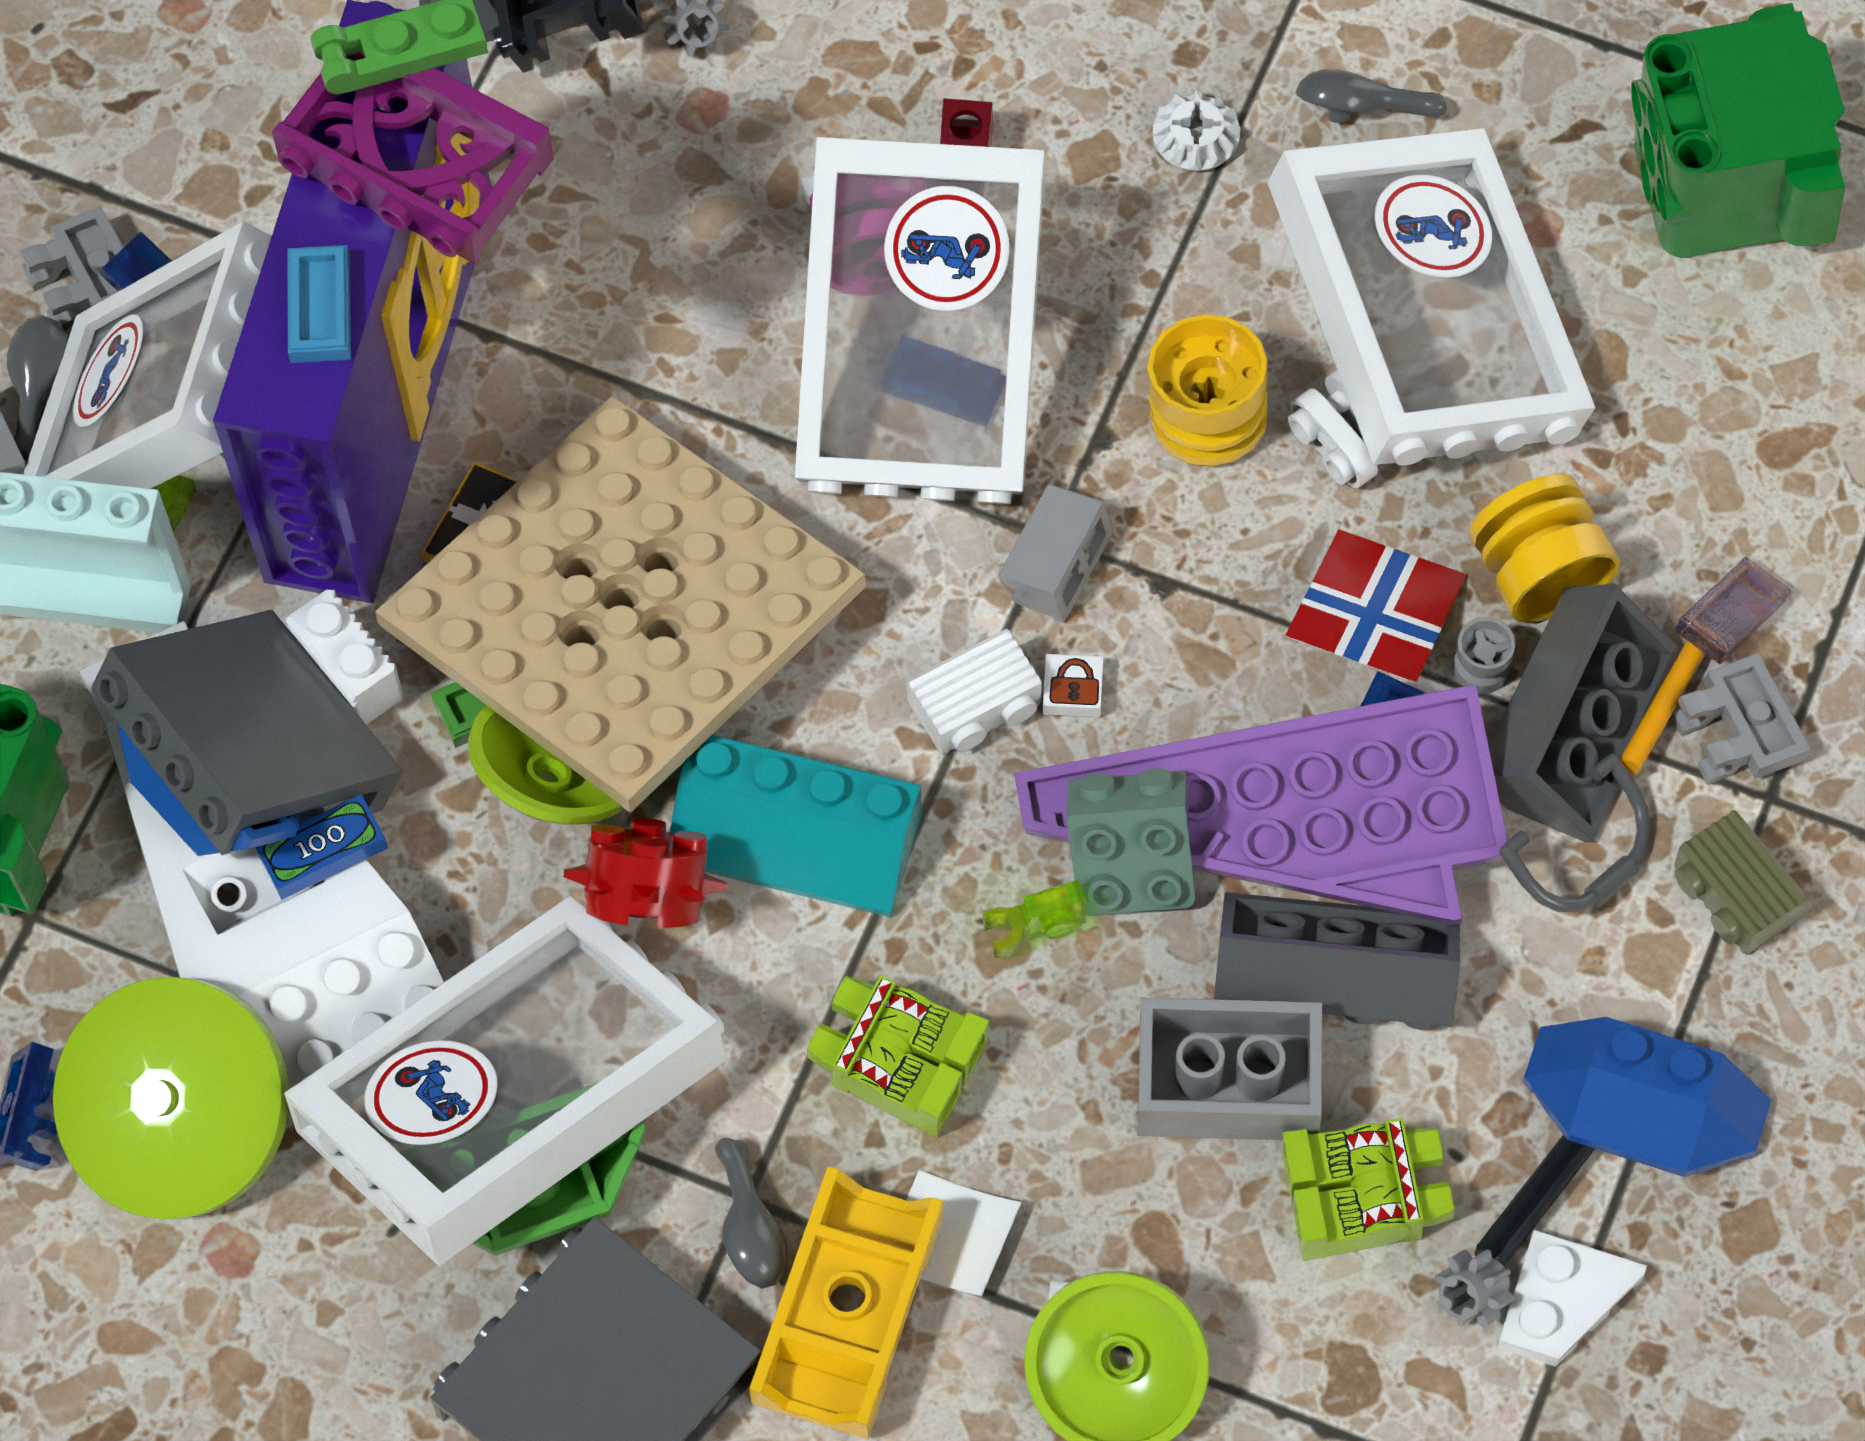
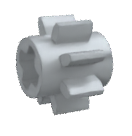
(694, 36)
(1474, 1288)

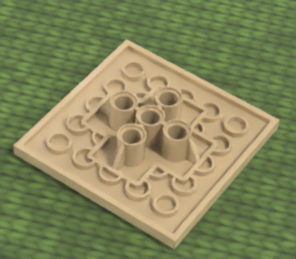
(621, 602)

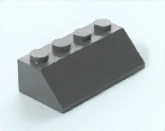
(1576, 706)
(1338, 954)

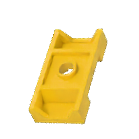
(836, 1362)

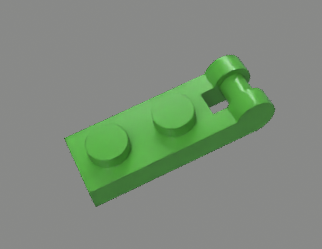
(398, 44)

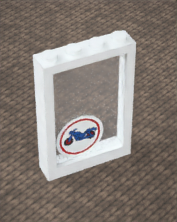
(1430, 296)
(920, 319)
(150, 369)
(506, 1078)

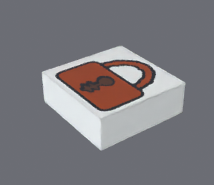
(1073, 685)

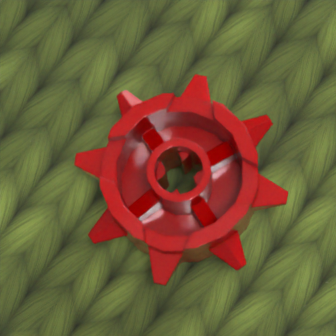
(645, 874)

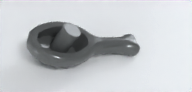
(1348, 91)
(32, 367)
(749, 1230)

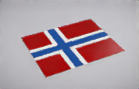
(1376, 605)

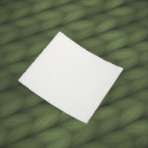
(969, 1236)

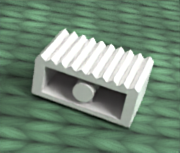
(347, 655)
(975, 693)

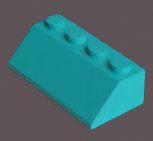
(799, 823)

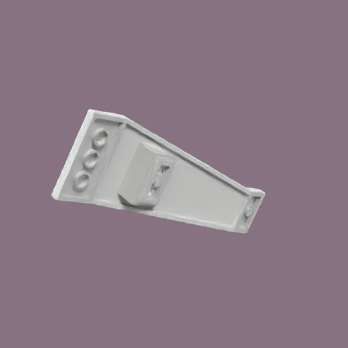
(311, 965)

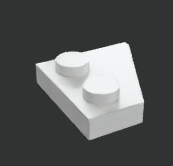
(1563, 1296)

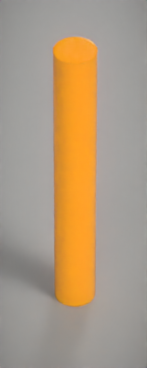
(1661, 708)

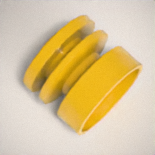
(1208, 390)
(1541, 543)

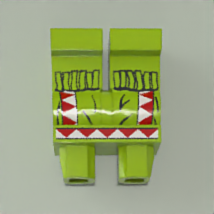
(900, 1051)
(1361, 1186)

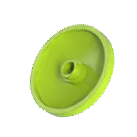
(171, 1098)

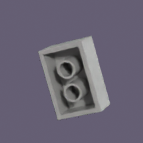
(1229, 1068)

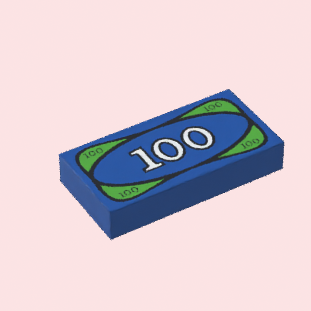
(323, 847)

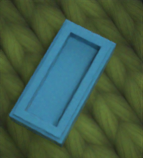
(319, 304)

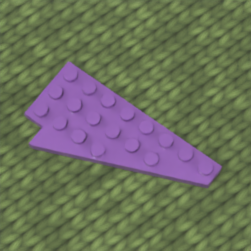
(1327, 804)

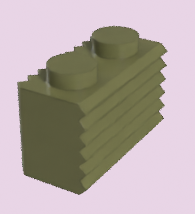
(1739, 883)

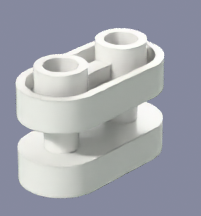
(1320, 423)

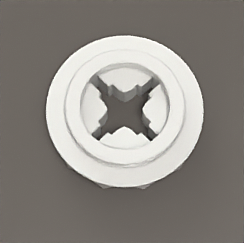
(1175, 140)

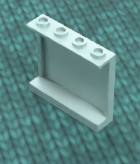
(89, 554)

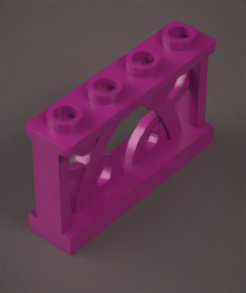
(396, 195)

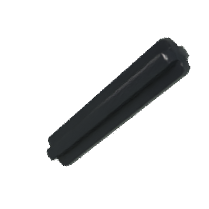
(1534, 1199)

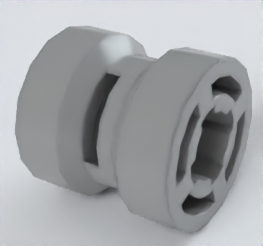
(1485, 641)

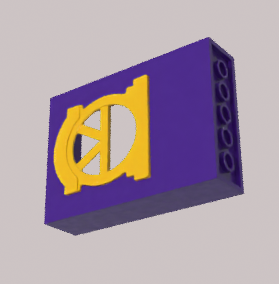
(334, 444)

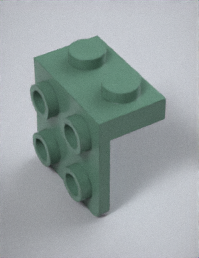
(1131, 841)

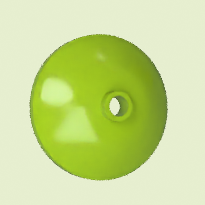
(531, 777)
(1084, 1388)

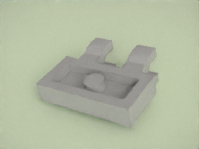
(82, 246)
(1755, 715)

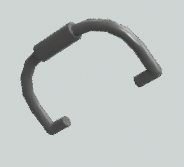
(1615, 876)

